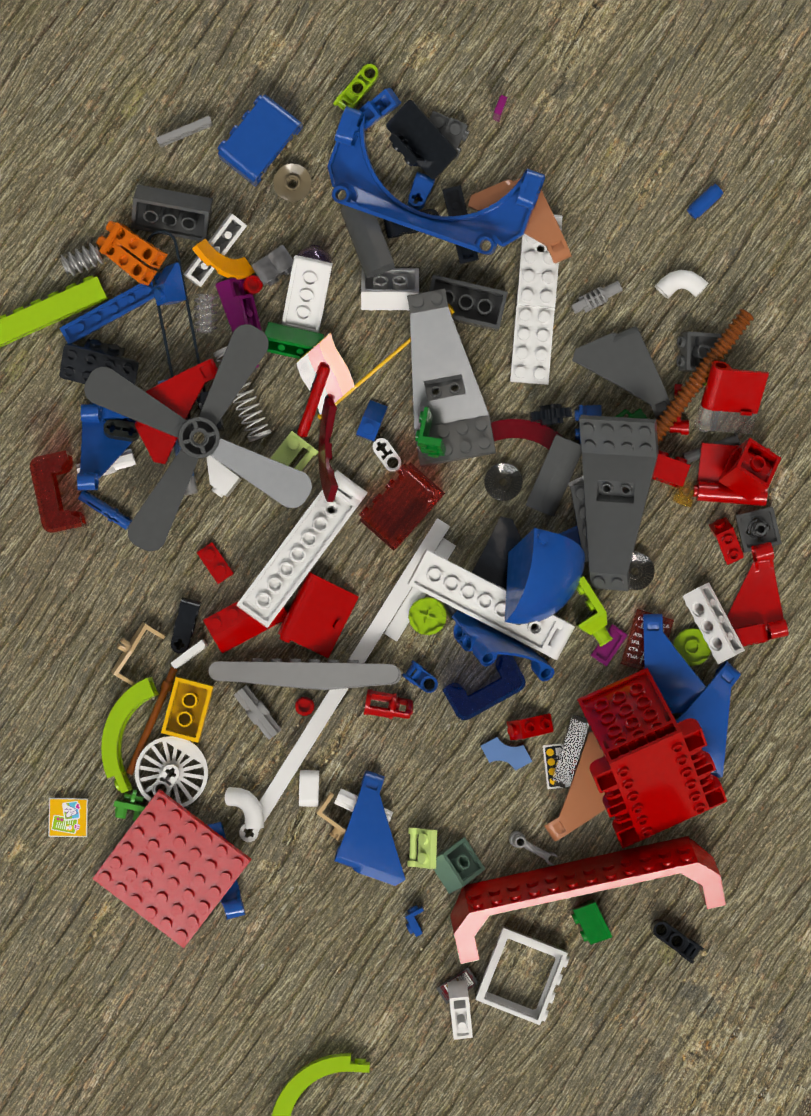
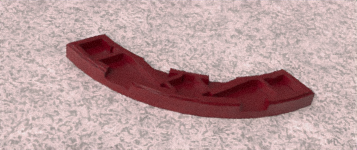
(523, 430)
(327, 475)

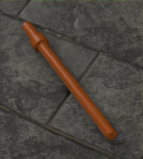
(166, 687)

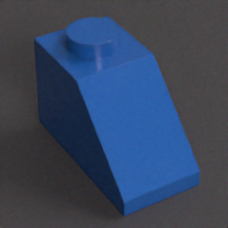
(169, 286)
(371, 421)

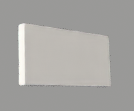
(306, 293)

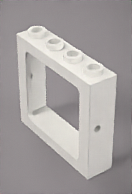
(532, 1015)

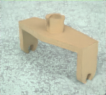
(128, 649)
(339, 830)

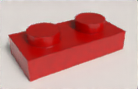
(215, 563)

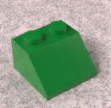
(591, 921)

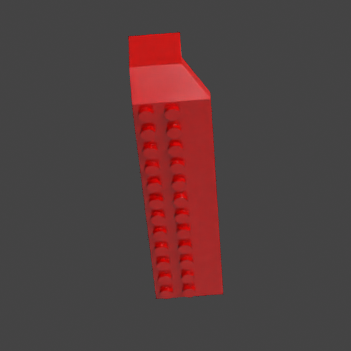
(579, 878)

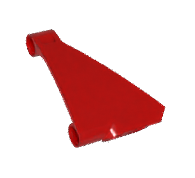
(178, 395)
(757, 608)

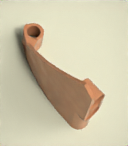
(541, 225)
(583, 797)

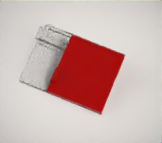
(730, 399)

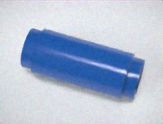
(705, 201)

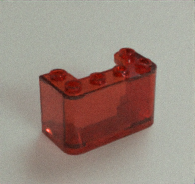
(48, 496)
(401, 506)

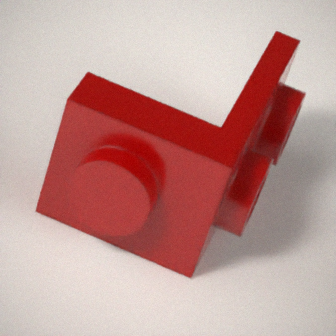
(727, 540)
(530, 727)

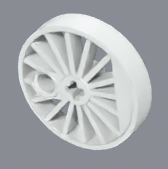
(185, 747)

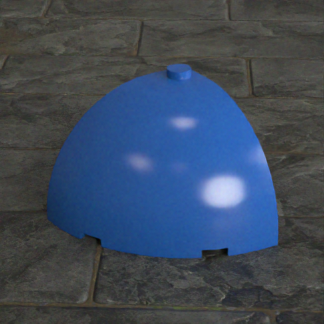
(541, 576)

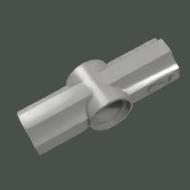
(257, 712)

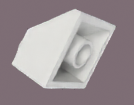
(221, 478)

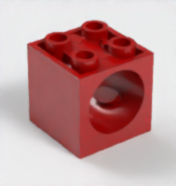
(749, 469)

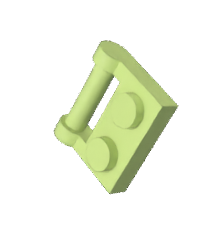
(291, 448)
(426, 848)

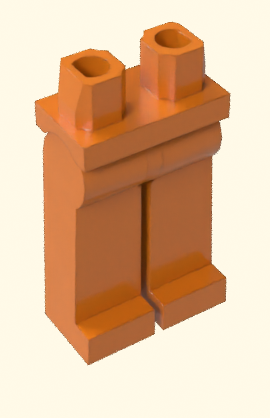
(117, 246)

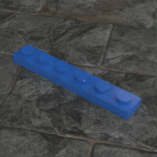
(108, 312)

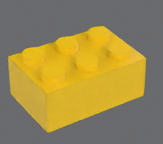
(187, 709)

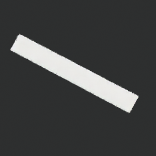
(401, 618)

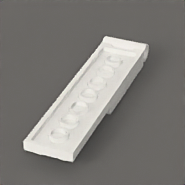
(534, 313)
(300, 551)
(486, 603)

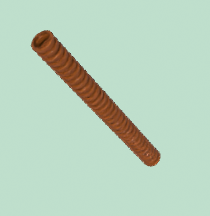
(701, 374)

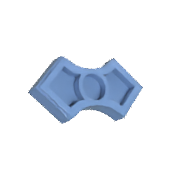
(498, 751)

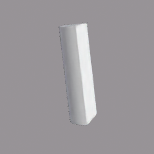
(221, 242)

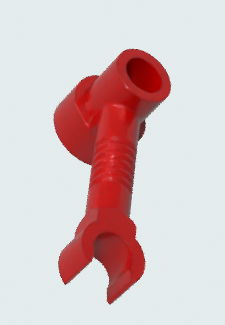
(680, 426)

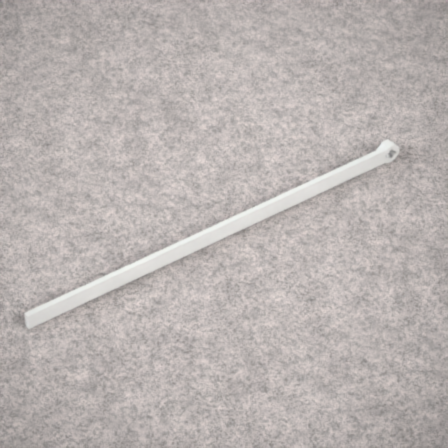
(334, 696)

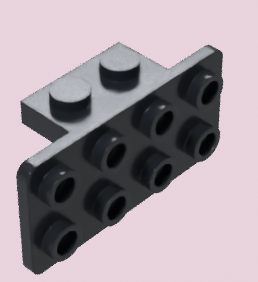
(420, 140)
(80, 361)

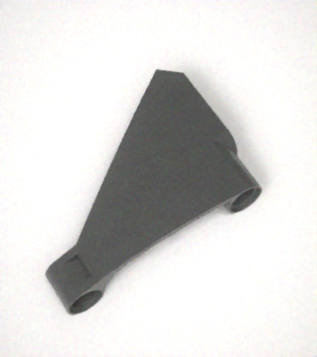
(626, 363)

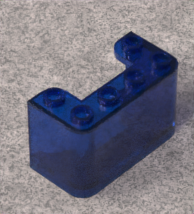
(470, 705)

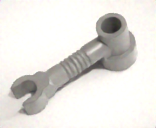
(514, 836)

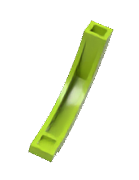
(115, 728)
(311, 1073)

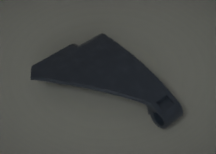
(494, 559)

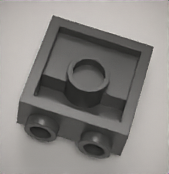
(451, 128)
(694, 348)

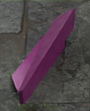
(237, 305)

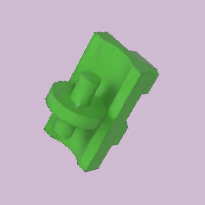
(123, 806)

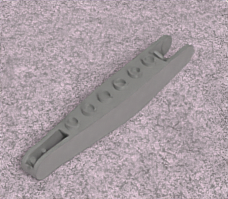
(306, 675)

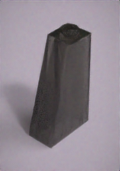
(570, 750)

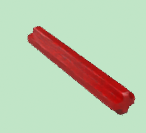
(313, 401)

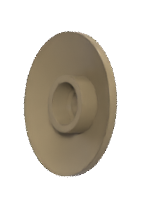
(289, 173)

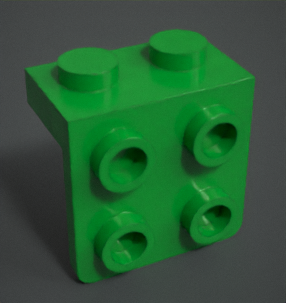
(429, 445)

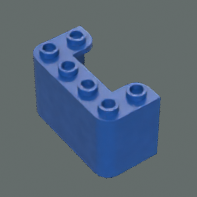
(258, 139)

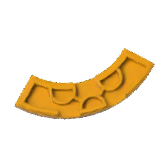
(225, 266)

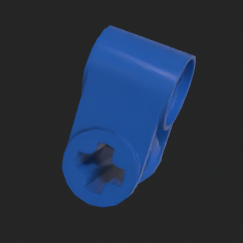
(421, 188)
(419, 677)

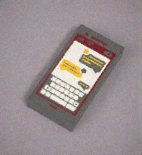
(465, 974)

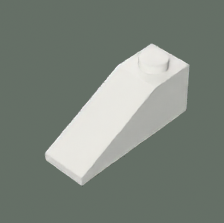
(460, 1009)

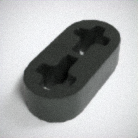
(121, 432)

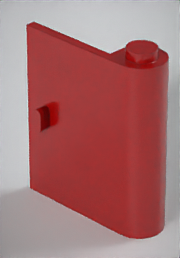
(711, 465)
(317, 615)

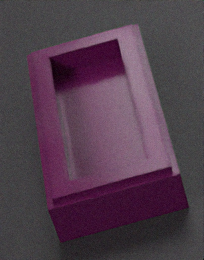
(499, 108)
(606, 652)

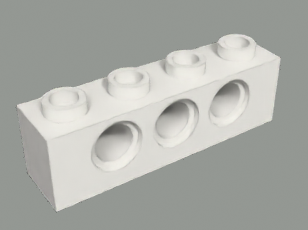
(713, 614)

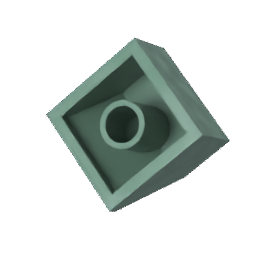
(457, 865)

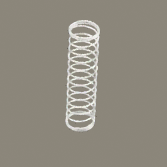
(220, 353)

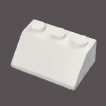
(389, 289)

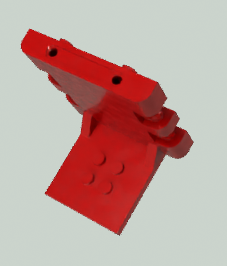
(650, 762)

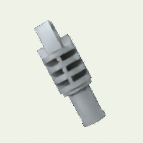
(596, 297)

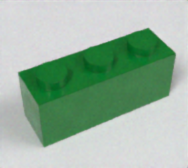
(290, 340)

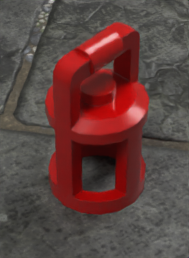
(393, 708)

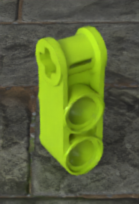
(352, 98)

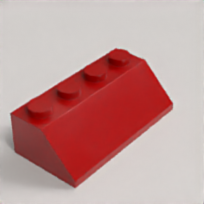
(234, 626)

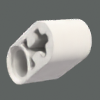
(380, 454)
(309, 788)

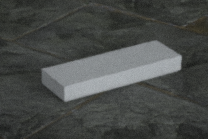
(184, 131)

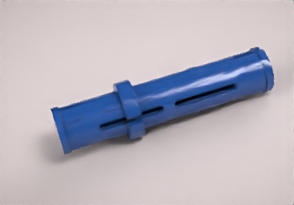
(109, 512)

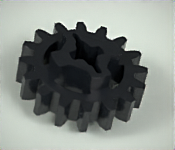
(551, 414)

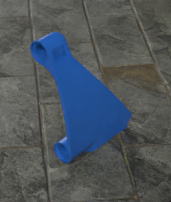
(98, 450)
(668, 668)
(712, 713)
(368, 838)

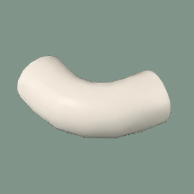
(681, 280)
(248, 804)

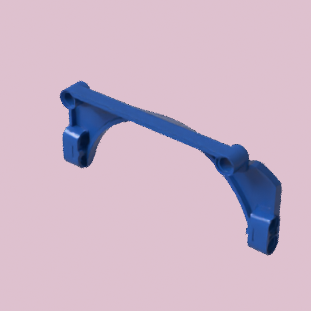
(353, 172)

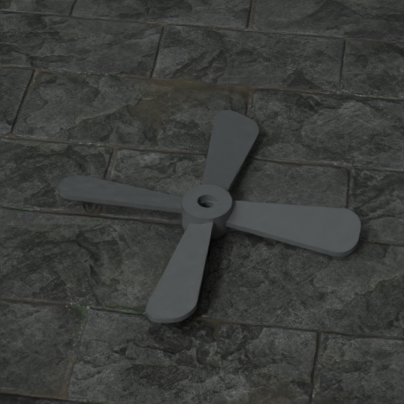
(158, 512)

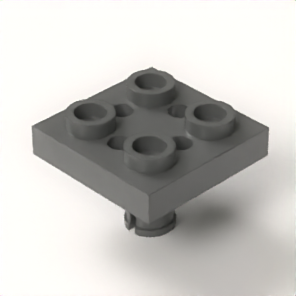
(758, 529)

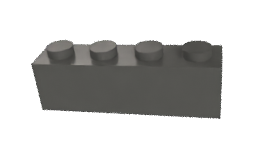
(171, 211)

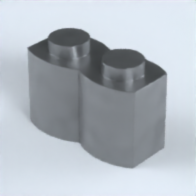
(273, 266)

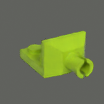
(595, 623)

